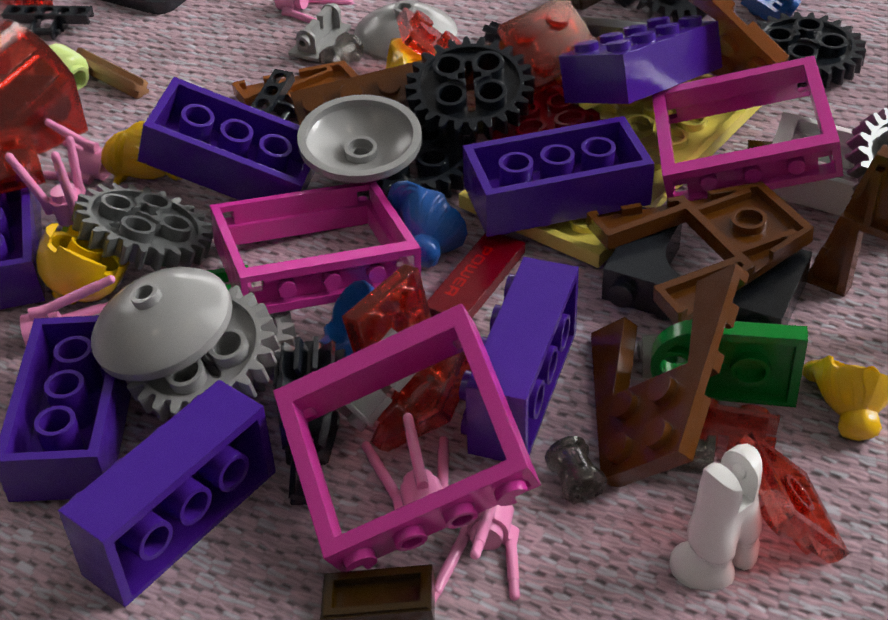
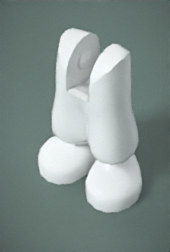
(723, 522)

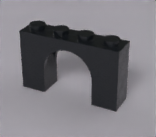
(647, 261)

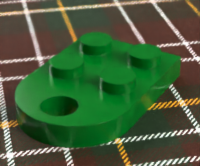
(759, 362)

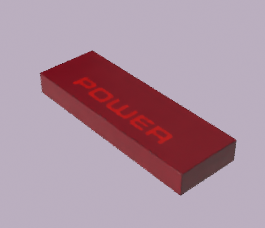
(477, 274)

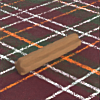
(114, 75)

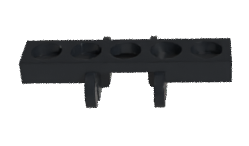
(35, 14)
(274, 102)

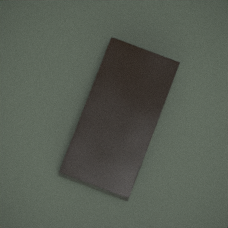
(380, 594)

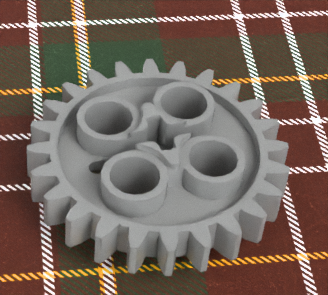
(237, 356)

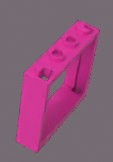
(773, 164)
(315, 278)
(373, 370)

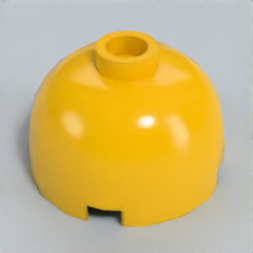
(69, 264)

